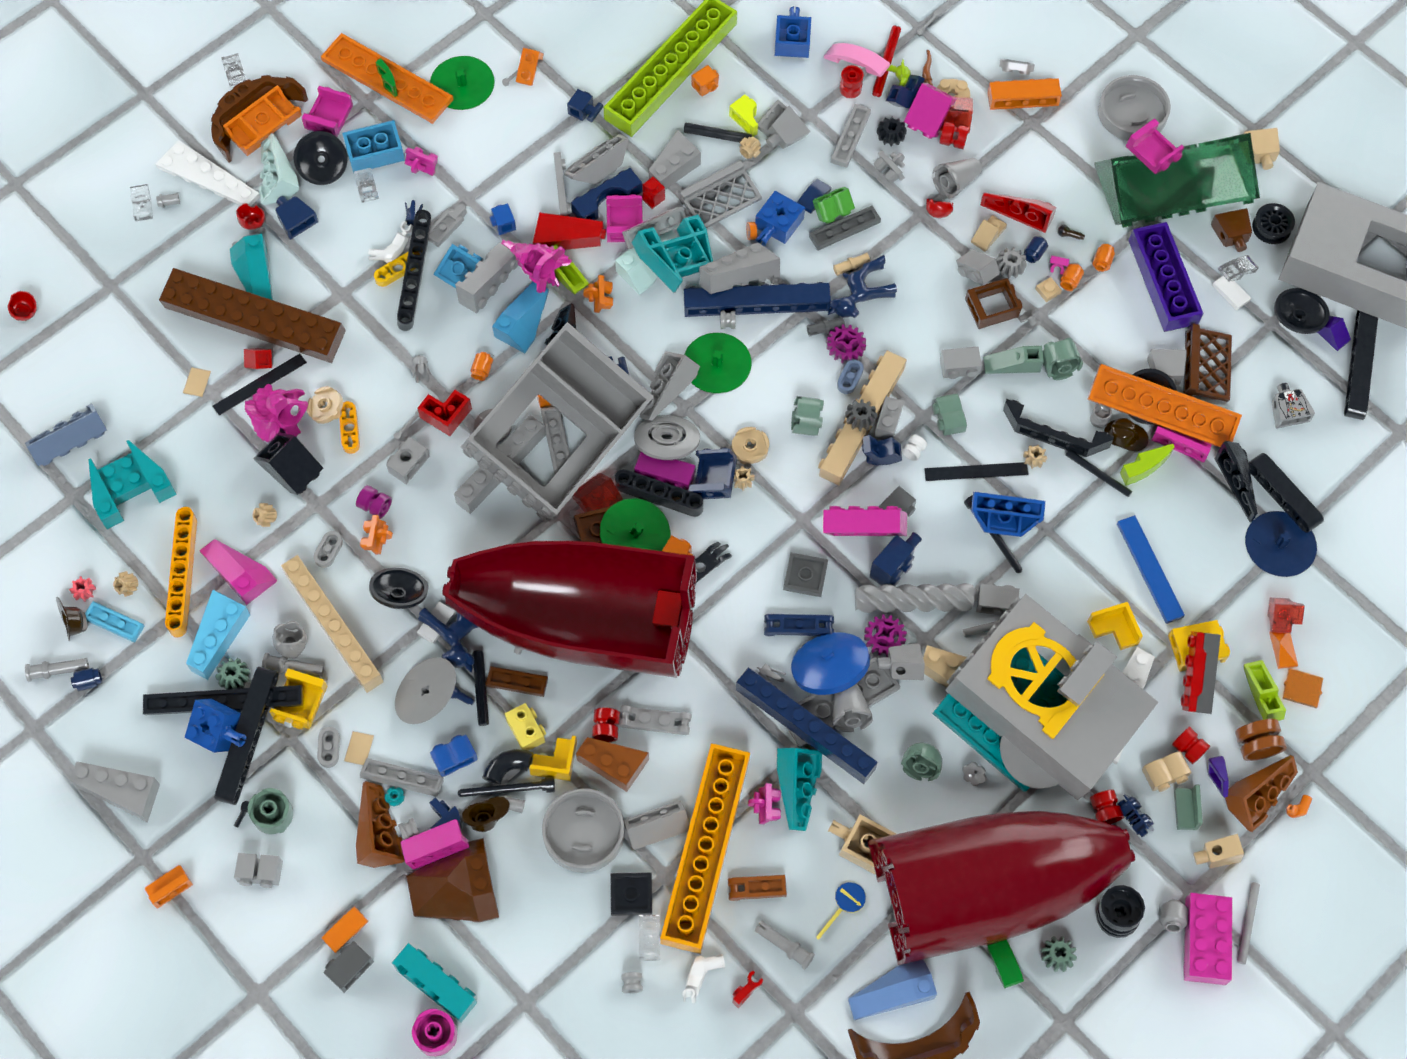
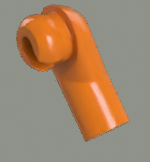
(1300, 809)

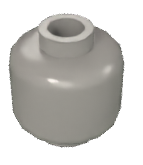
(1174, 915)

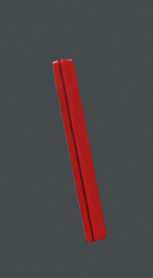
(888, 56)

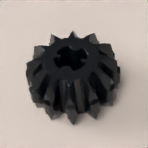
(891, 131)

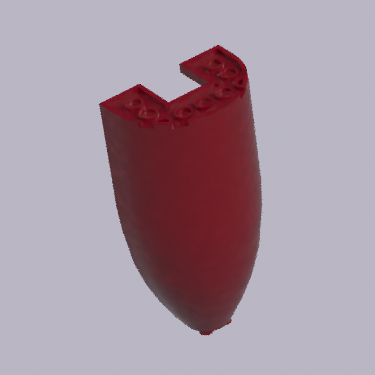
(578, 602)
(993, 877)

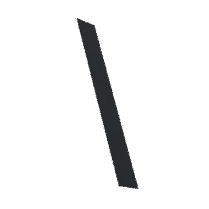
(250, 389)
(976, 471)

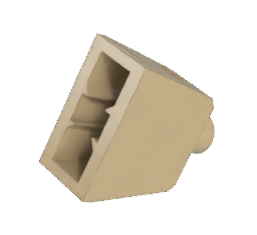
(1265, 146)
(1228, 848)

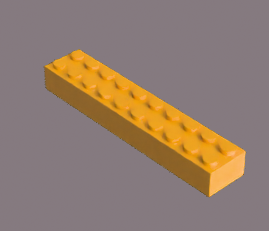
(705, 849)

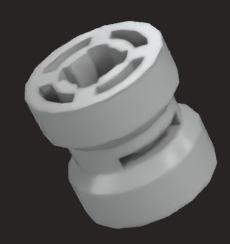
(1100, 416)

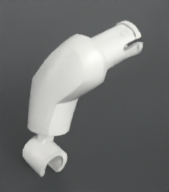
(395, 249)
(697, 973)

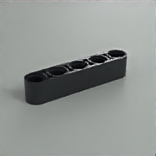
(652, 486)
(1285, 493)

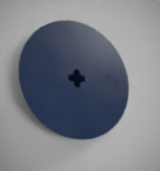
(1293, 547)

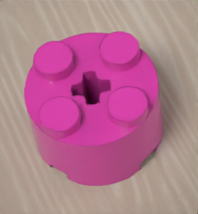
(446, 1034)

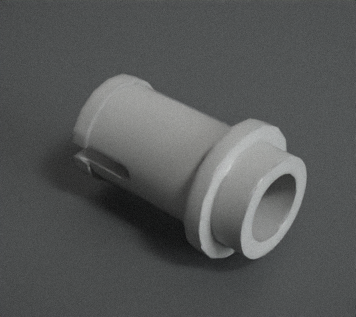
(167, 200)
(515, 804)

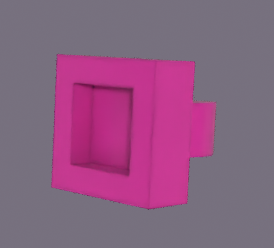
(1060, 262)

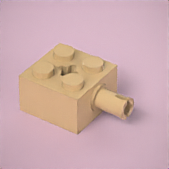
(855, 840)

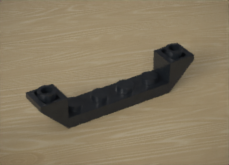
(1060, 439)

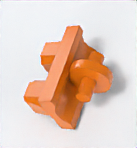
(596, 291)
(378, 534)

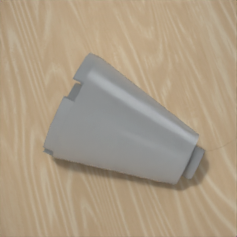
(955, 176)
(851, 710)

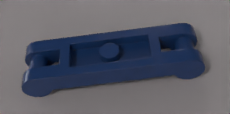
(798, 624)

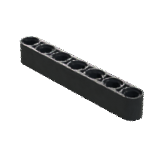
(410, 277)
(1361, 366)
(251, 725)

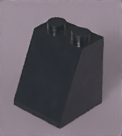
(289, 463)

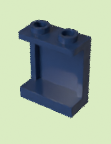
(714, 473)

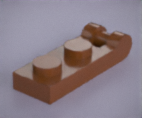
(757, 887)

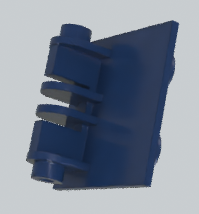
(1133, 805)

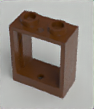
(977, 311)

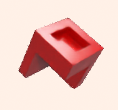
(257, 358)

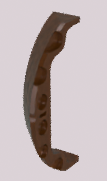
(243, 96)
(942, 1044)

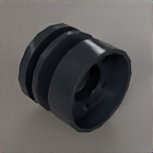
(1122, 900)

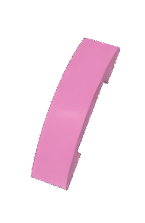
(858, 55)

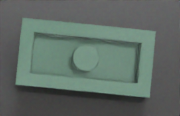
(1188, 808)

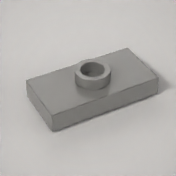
(770, 117)

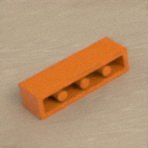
(1024, 93)

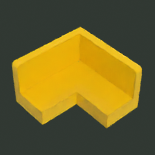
(1119, 621)
(558, 766)

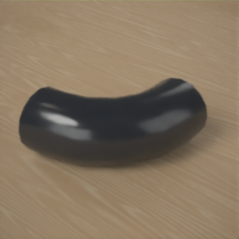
(505, 762)

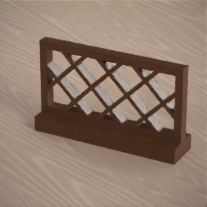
(1193, 361)

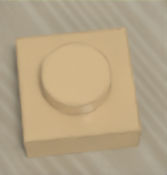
(1048, 289)

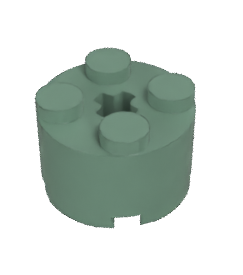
(1061, 359)
(806, 416)
(263, 803)

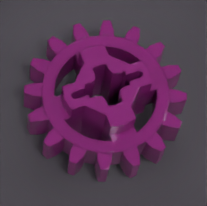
(846, 343)
(888, 628)

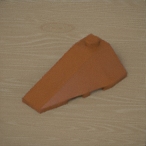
(1255, 794)
(376, 833)

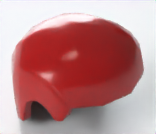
(939, 208)
(250, 217)
(22, 306)

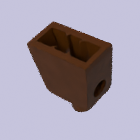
(1233, 228)

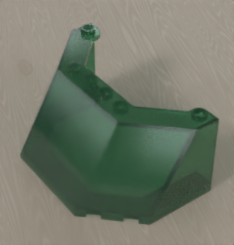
(1202, 178)

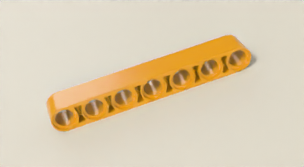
(184, 579)

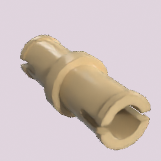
(851, 264)

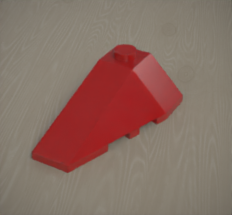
(1026, 211)

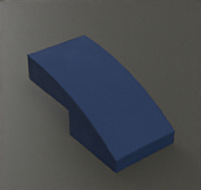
(814, 191)

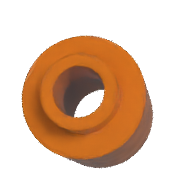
(1104, 257)
(1071, 277)
(481, 366)

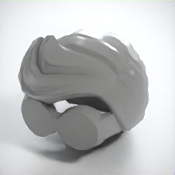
(289, 643)

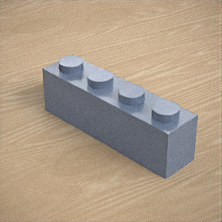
(66, 436)

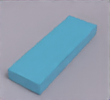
(114, 622)

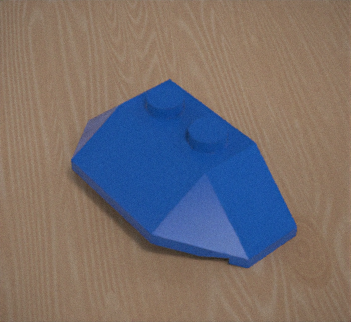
(1006, 513)

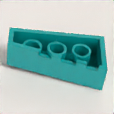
(434, 983)

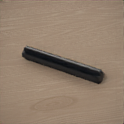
(715, 132)
(480, 688)

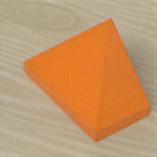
(1283, 650)

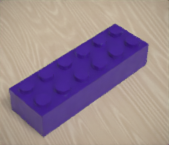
(1165, 276)

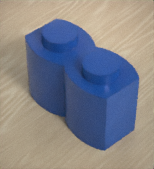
(453, 755)

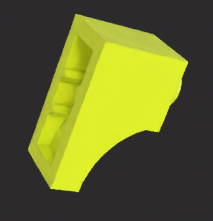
(743, 113)

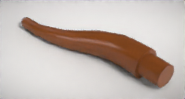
(926, 69)

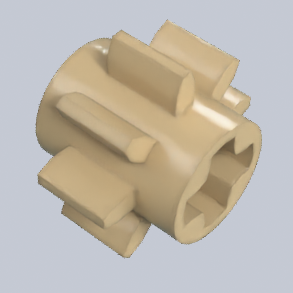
(750, 147)
(1031, 460)
(740, 476)
(264, 514)
(125, 583)

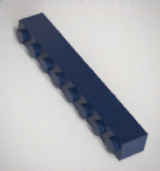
(758, 299)
(806, 725)

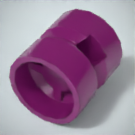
(374, 502)

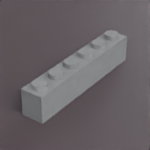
(515, 447)

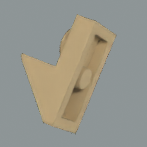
(988, 233)

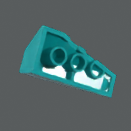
(251, 265)
(797, 779)

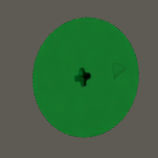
(469, 73)
(719, 351)
(635, 525)

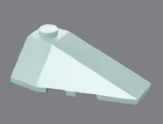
(277, 173)
(635, 271)

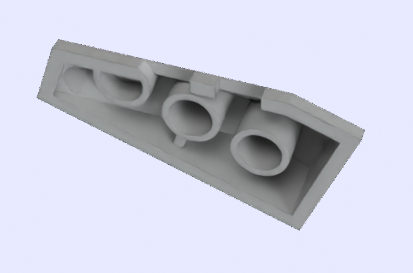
(673, 376)

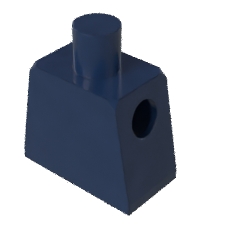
(295, 216)

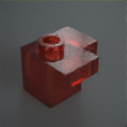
(1284, 613)

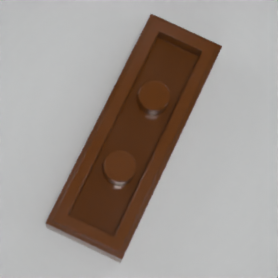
(517, 681)

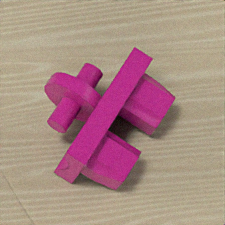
(420, 161)
(763, 803)

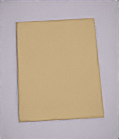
(196, 382)
(358, 748)

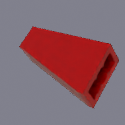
(568, 231)

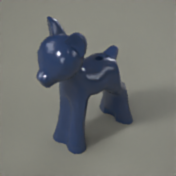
(845, 306)
(458, 654)

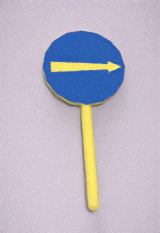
(849, 898)

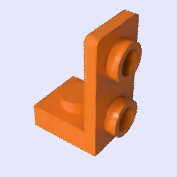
(528, 66)

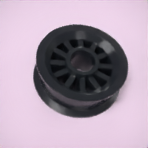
(1273, 223)

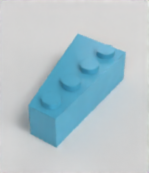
(216, 633)

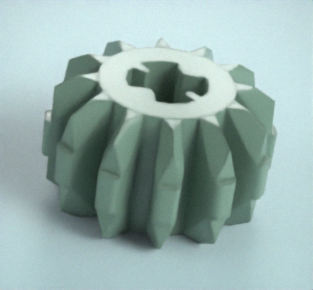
(236, 667)
(1062, 961)

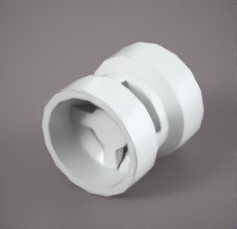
(914, 447)

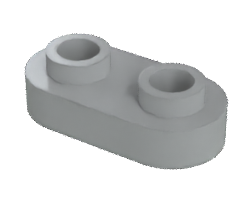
(1010, 65)
(327, 550)
(328, 748)

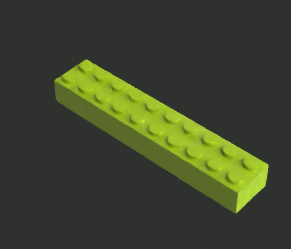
(670, 66)

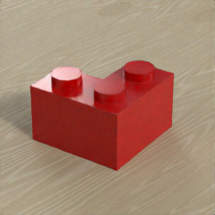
(445, 415)

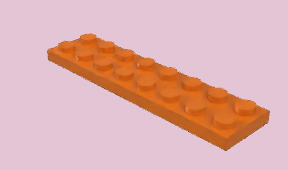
(413, 92)
(1163, 406)

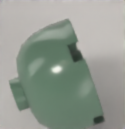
(922, 761)

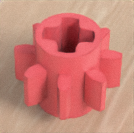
(84, 593)

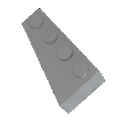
(739, 268)
(486, 278)
(119, 788)

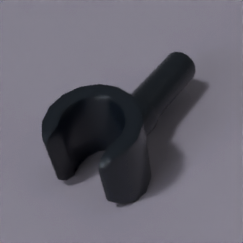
(244, 808)

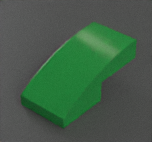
(387, 77)
(1005, 963)

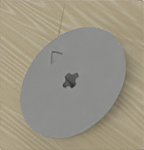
(425, 690)
(1024, 768)

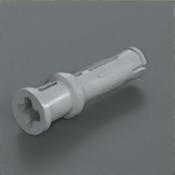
(282, 663)
(45, 669)
(792, 949)

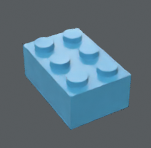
(374, 146)

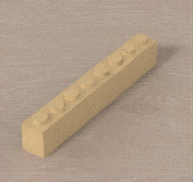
(849, 441)
(332, 624)

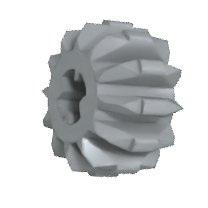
(1011, 263)

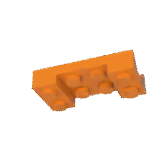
(261, 120)

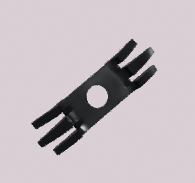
(710, 560)

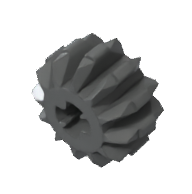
(861, 415)

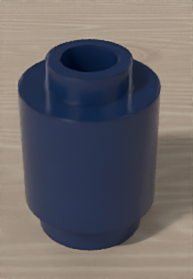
(1035, 249)
(86, 679)

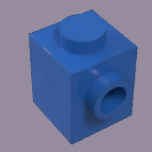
(502, 219)

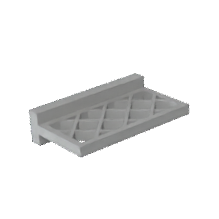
(716, 181)

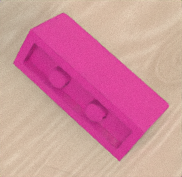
(1184, 444)
(433, 844)

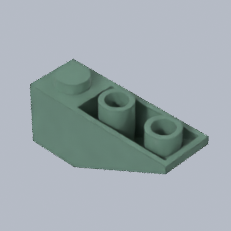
(1017, 360)

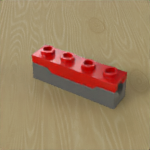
(1201, 672)

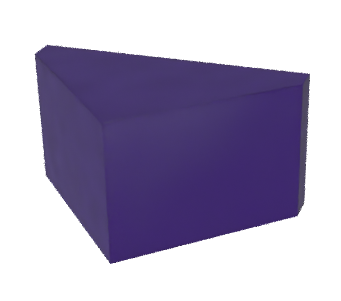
(1335, 332)

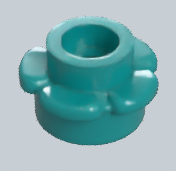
(394, 801)

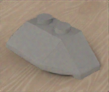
(600, 161)

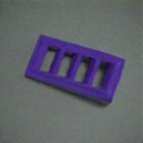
(1218, 774)

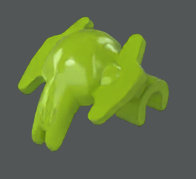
(902, 73)

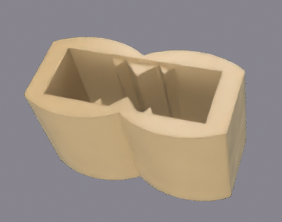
(1166, 771)

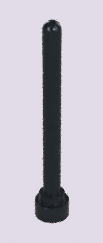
(1000, 543)
(546, 784)

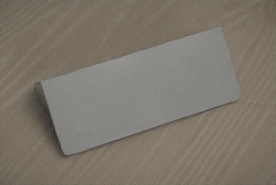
(657, 825)

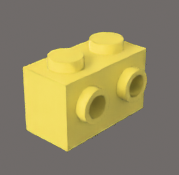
(524, 727)

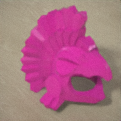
(539, 262)
(272, 411)

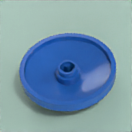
(830, 663)

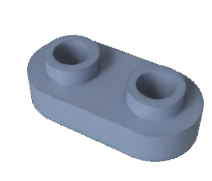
(850, 378)

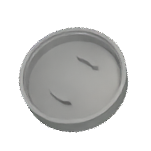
(1131, 104)
(583, 830)

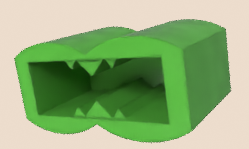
(834, 204)

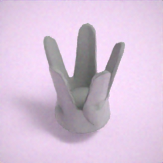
(420, 366)
(766, 672)

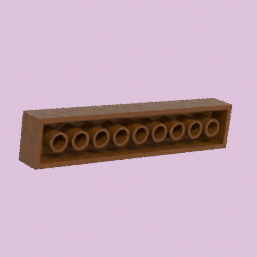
(252, 315)

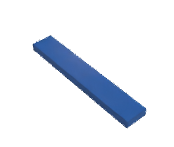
(1150, 569)

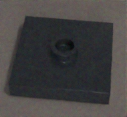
(631, 894)

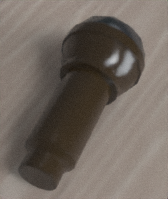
(1065, 231)

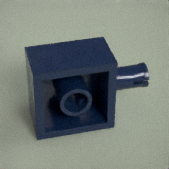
(894, 560)

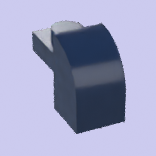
(904, 96)
(881, 452)
(443, 812)

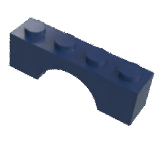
(623, 184)

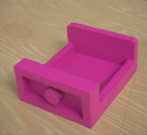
(929, 110)
(328, 111)
(1153, 148)
(622, 214)

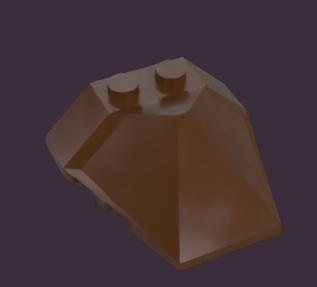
(455, 887)

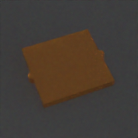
(1302, 688)

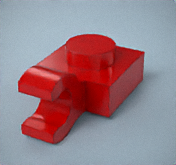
(741, 994)

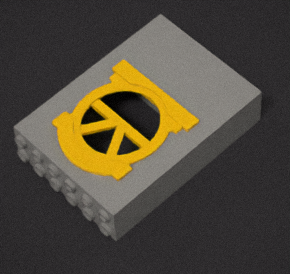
(1064, 740)

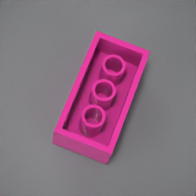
(864, 522)
(1208, 939)

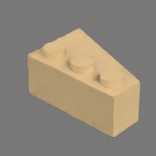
(941, 664)

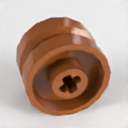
(1260, 739)

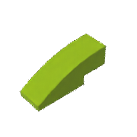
(571, 277)
(1145, 464)
(1264, 691)

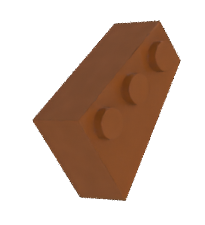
(612, 761)

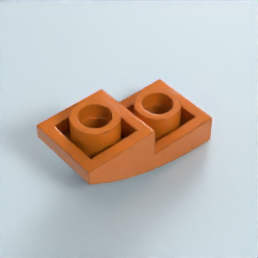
(345, 929)

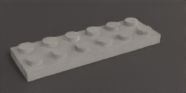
(874, 686)

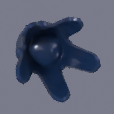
(410, 212)

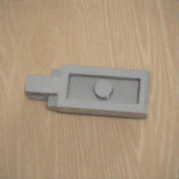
(446, 225)

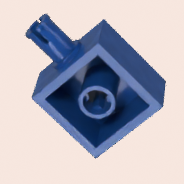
(793, 35)
(778, 218)
(214, 726)

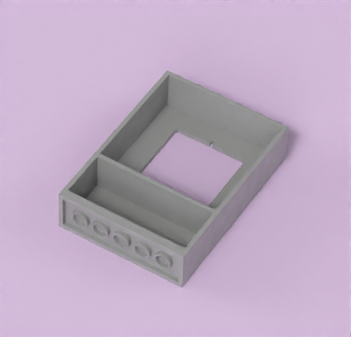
(1328, 249)
(587, 392)

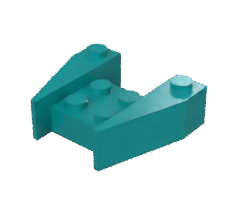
(677, 256)
(125, 480)

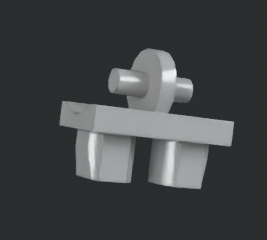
(894, 172)

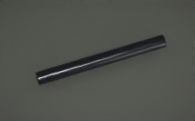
(1097, 472)

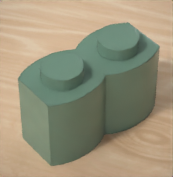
(950, 414)

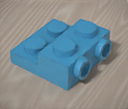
(456, 265)

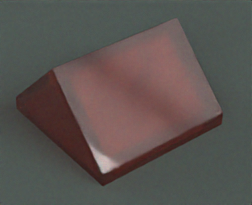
(960, 113)
(597, 493)

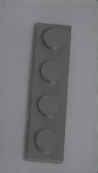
(844, 228)

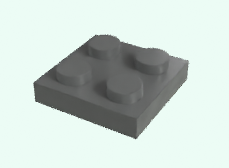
(805, 574)

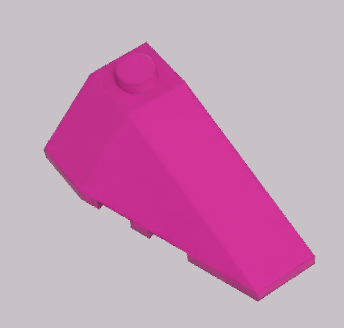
(239, 571)

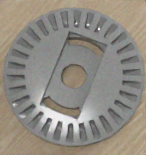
(667, 448)

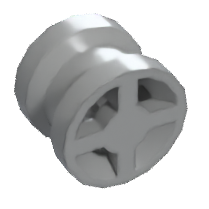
(727, 319)
(408, 829)
(632, 982)

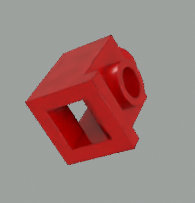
(653, 192)

